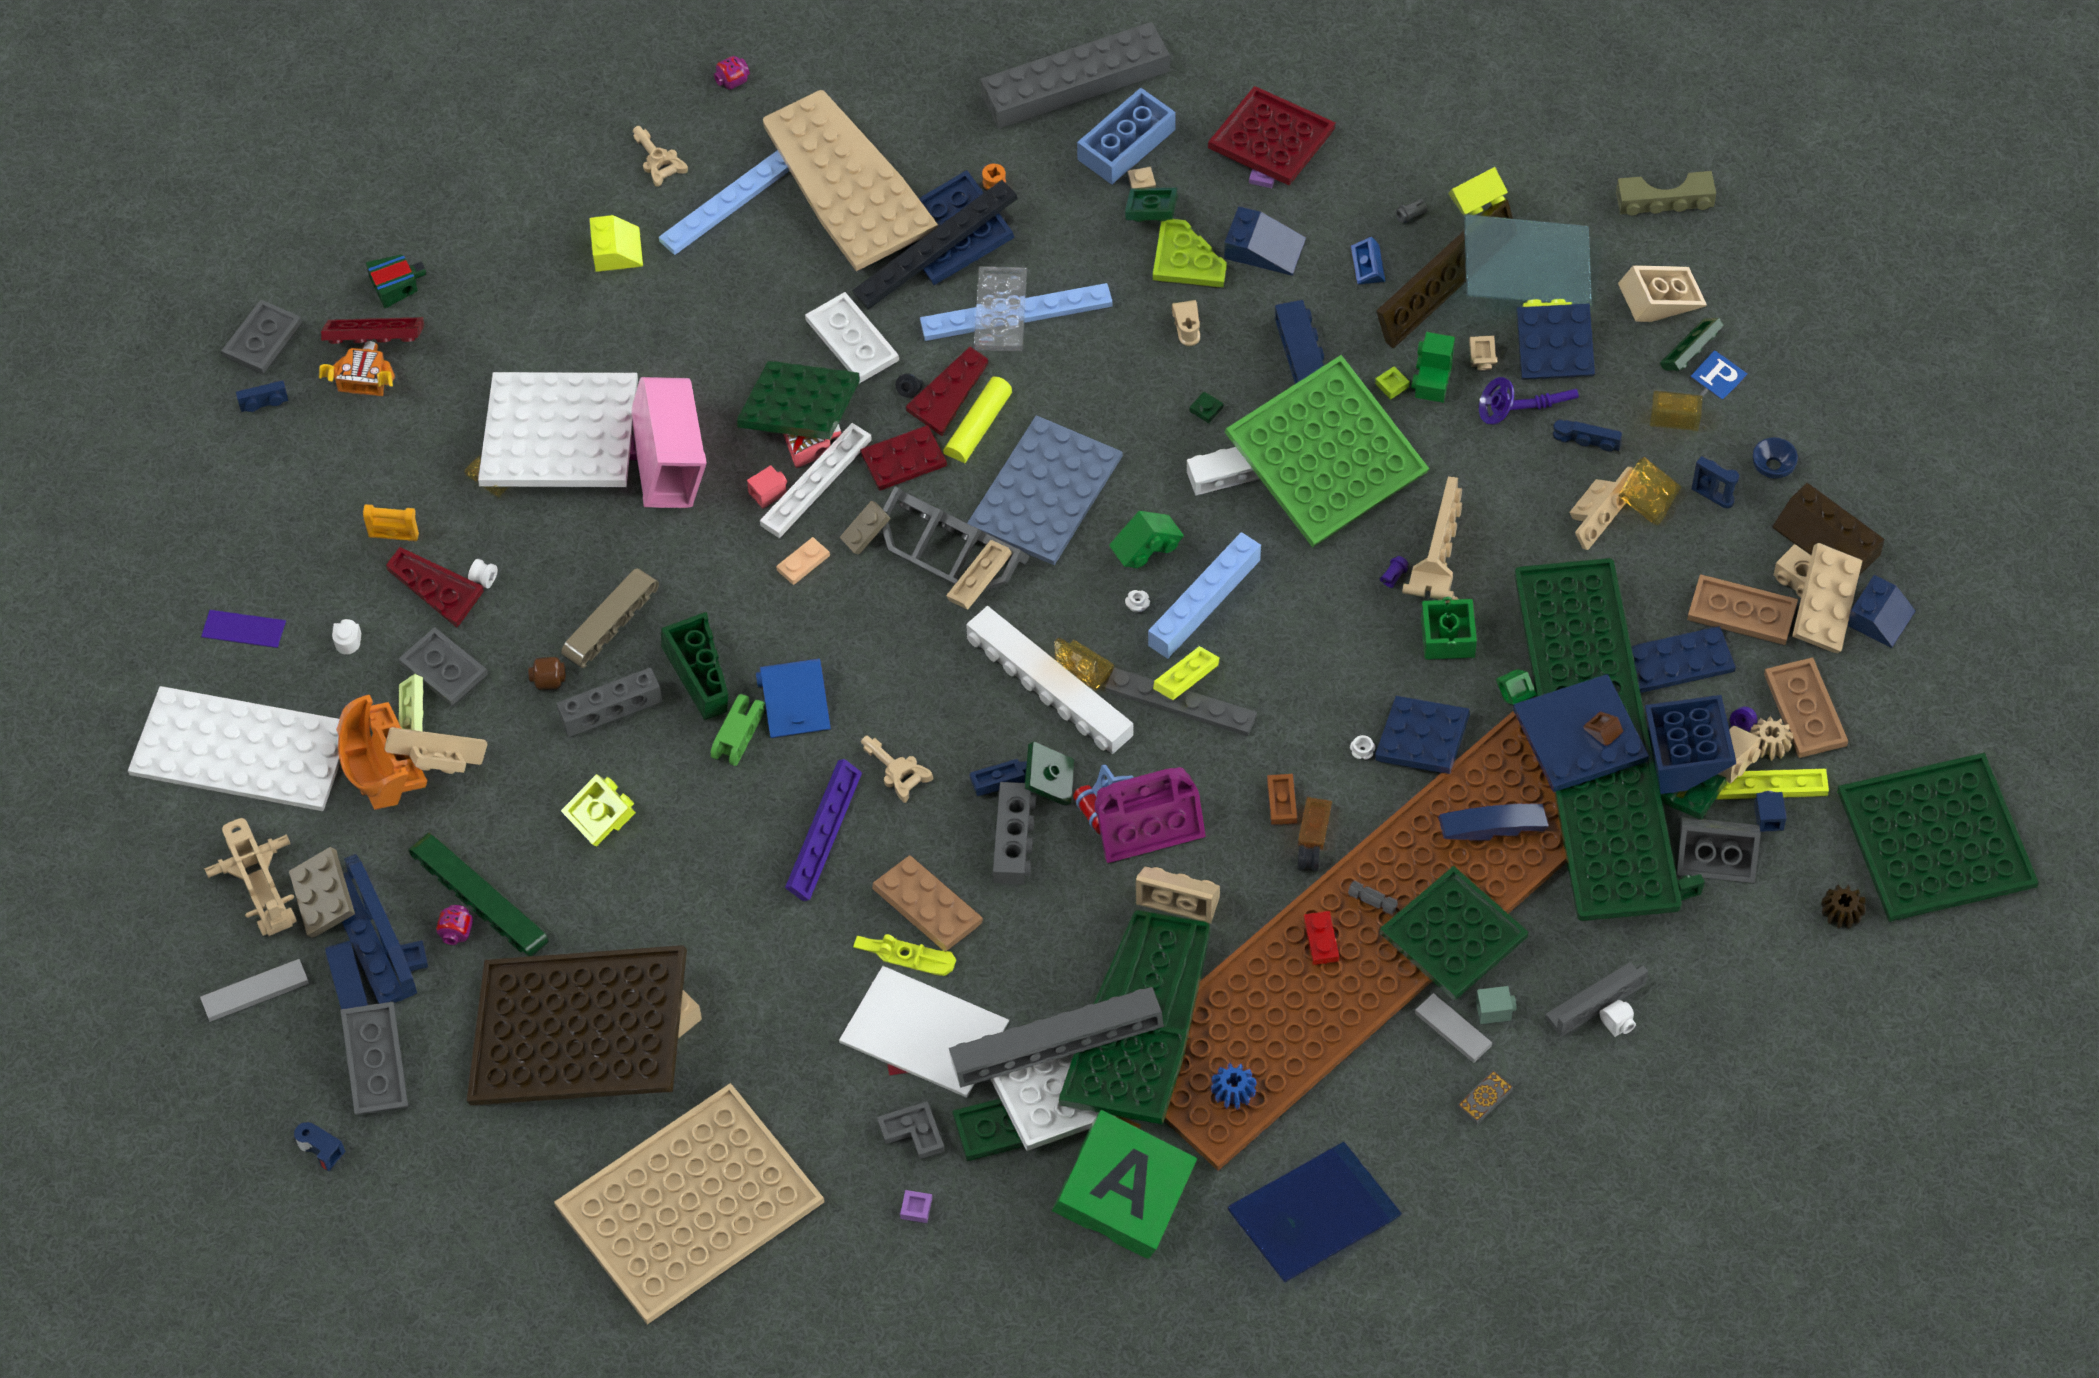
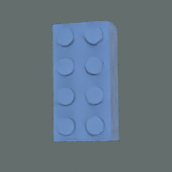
(1126, 136)

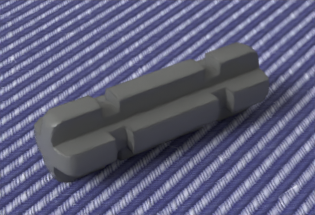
(1373, 897)

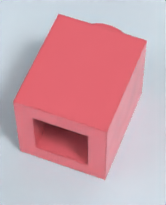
(767, 486)

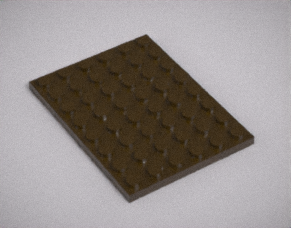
(577, 1025)

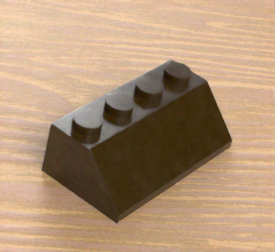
(1817, 519)

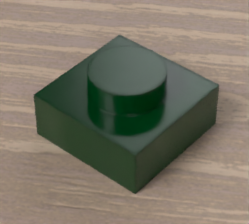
(1206, 407)
(1690, 886)

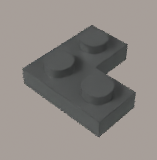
(914, 1123)

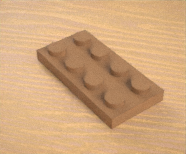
(1742, 609)
(1806, 707)
(927, 903)

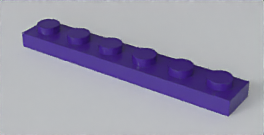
(823, 830)

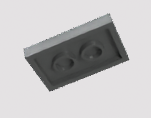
(261, 336)
(443, 666)

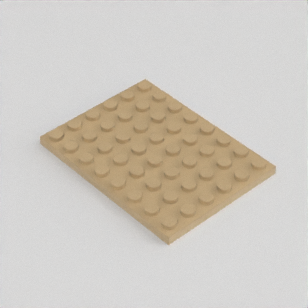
(689, 1203)

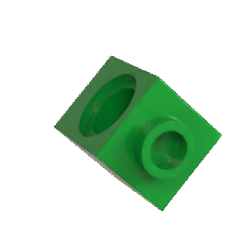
(1516, 686)

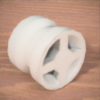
(482, 573)

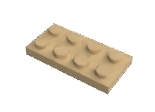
(1827, 598)

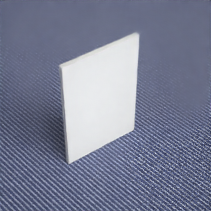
(916, 1026)

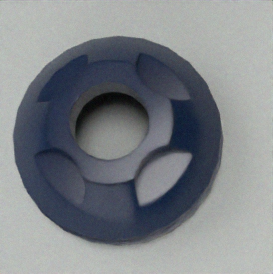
(1775, 449)

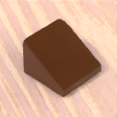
(1604, 728)

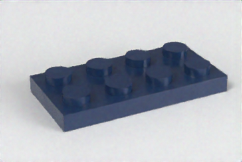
(1682, 659)

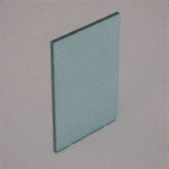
(1527, 260)

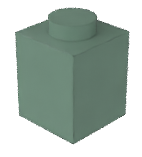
(1495, 1004)

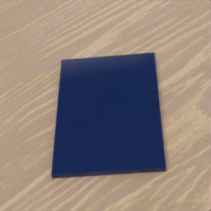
(1314, 1211)

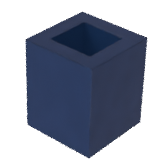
(1770, 811)

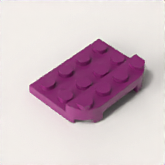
(1148, 813)

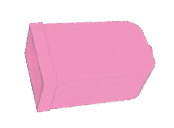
(667, 442)

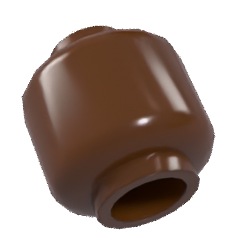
(547, 673)

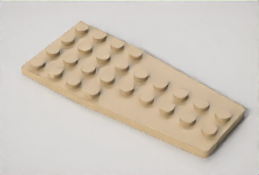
(847, 180)

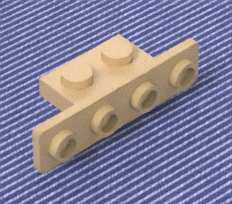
(1598, 508)
(436, 750)

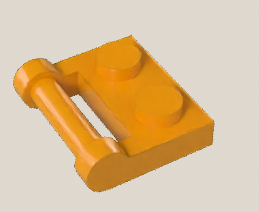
(390, 523)

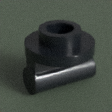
(908, 385)

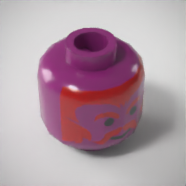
(731, 72)
(454, 924)

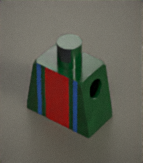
(394, 278)

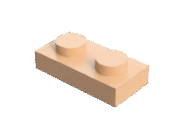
(803, 561)

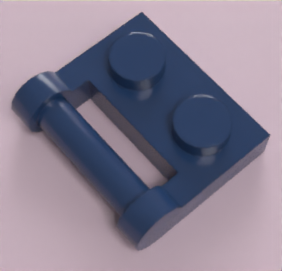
(1707, 481)

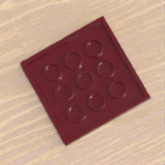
(1271, 135)

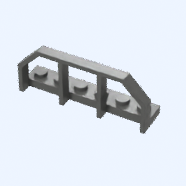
(949, 523)

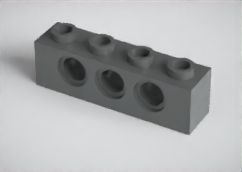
(609, 702)
(1006, 869)

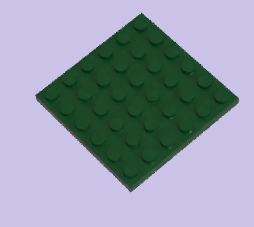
(1937, 837)

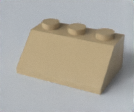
(1177, 894)

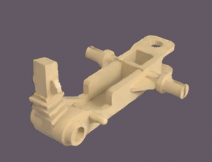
(259, 883)

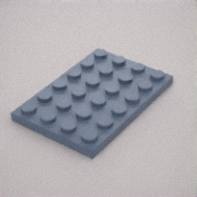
(1045, 489)

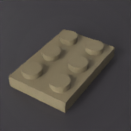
(321, 892)

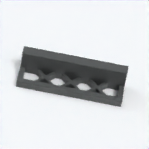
(1597, 997)

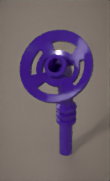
(1504, 403)

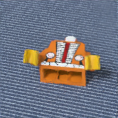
(360, 371)

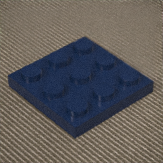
(1555, 341)
(1422, 734)

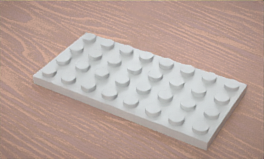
(238, 748)

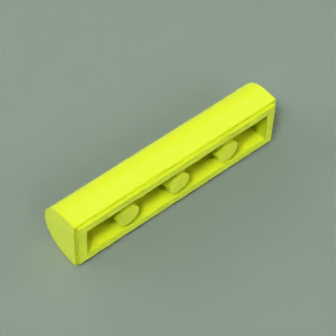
(978, 419)

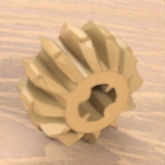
(1773, 737)

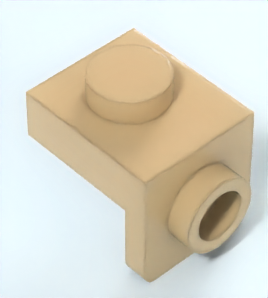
(1482, 352)

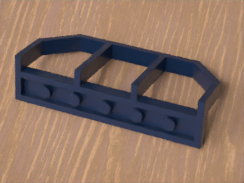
(366, 942)

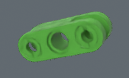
(737, 729)

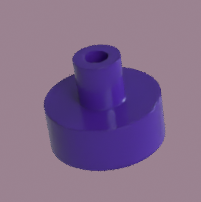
(1743, 718)

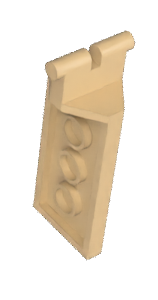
(1433, 572)

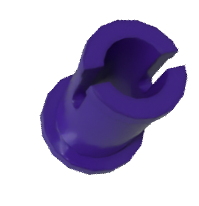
(1398, 566)

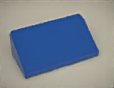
(1368, 262)

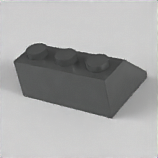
(1718, 849)

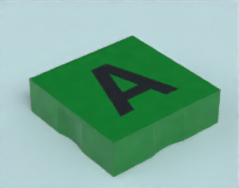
(1124, 1184)

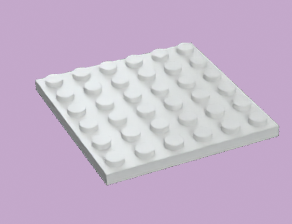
(558, 430)

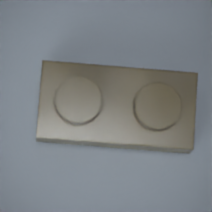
(865, 527)

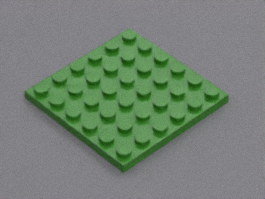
(1326, 450)

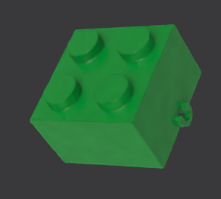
(1448, 629)

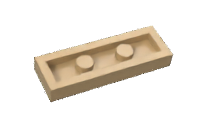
(979, 574)

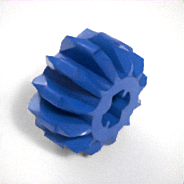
(1223, 1087)

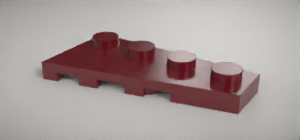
(946, 393)
(437, 586)

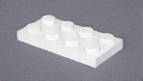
(852, 337)

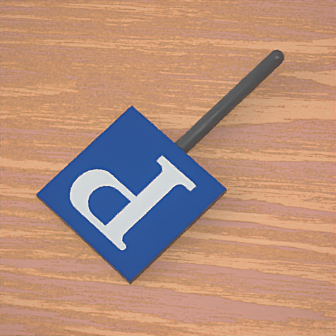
(1718, 375)

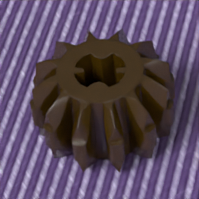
(1852, 910)

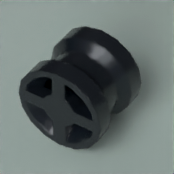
(1308, 857)

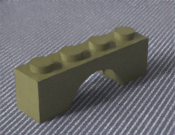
(1637, 196)

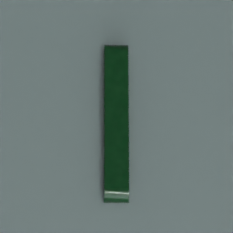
(478, 894)

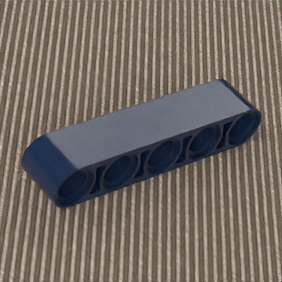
(346, 975)

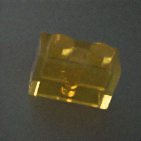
(1676, 410)

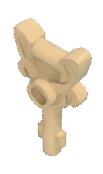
(658, 158)
(898, 769)

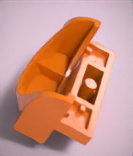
(364, 759)

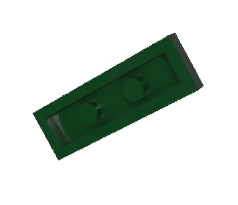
(1691, 344)

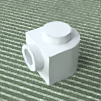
(346, 636)
(1618, 1017)

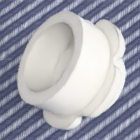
(1137, 606)
(1362, 741)

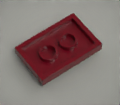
(903, 457)

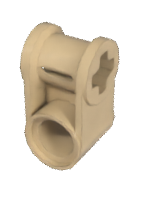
(1187, 322)

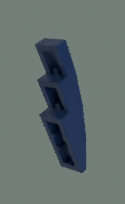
(1488, 821)

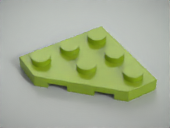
(1186, 257)

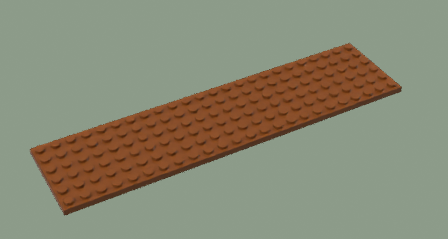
(1302, 1018)

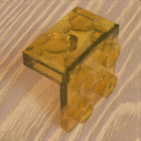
(1083, 663)

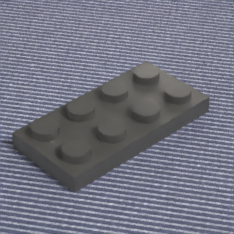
(374, 1058)

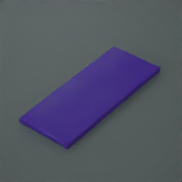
(243, 628)

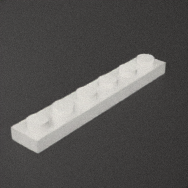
(815, 480)

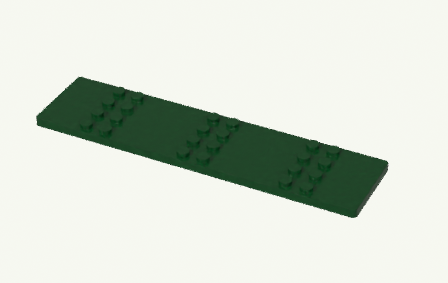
(1616, 822)

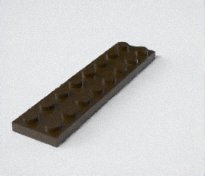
(1429, 286)

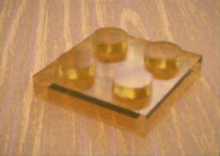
(1649, 491)

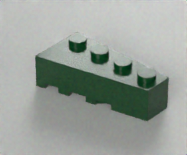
(696, 662)

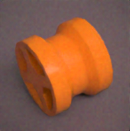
(995, 171)

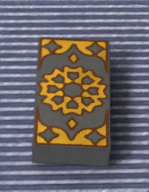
(1485, 1097)

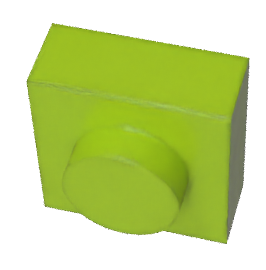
(1392, 382)

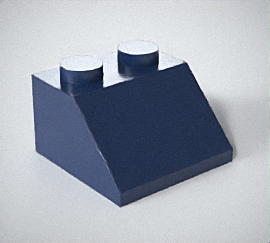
(1881, 612)

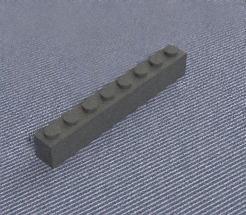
(1056, 1037)

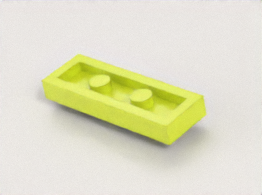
(1186, 673)

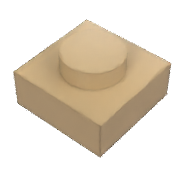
(1141, 178)

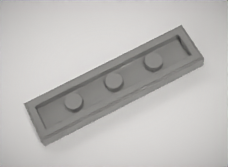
(254, 990)

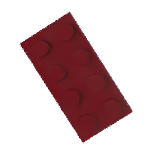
(375, 328)

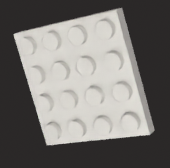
(1034, 1106)

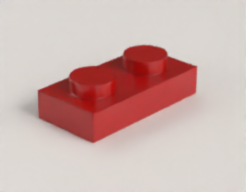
(1321, 937)

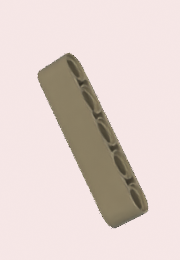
(608, 617)

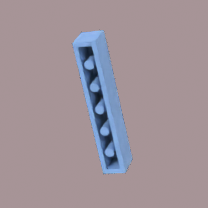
(1204, 595)

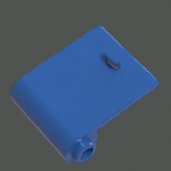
(794, 697)

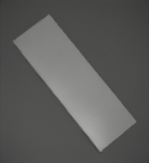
(1453, 1028)

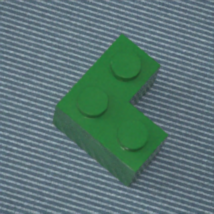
(1434, 367)
(1143, 536)

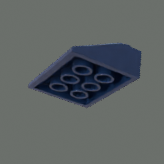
(1689, 741)

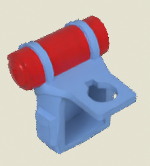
(1086, 795)

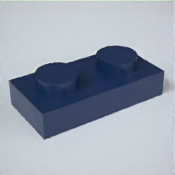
(262, 396)

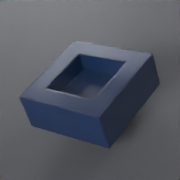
(415, 955)

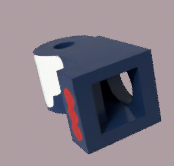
(316, 1140)

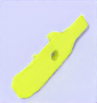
(919, 958)

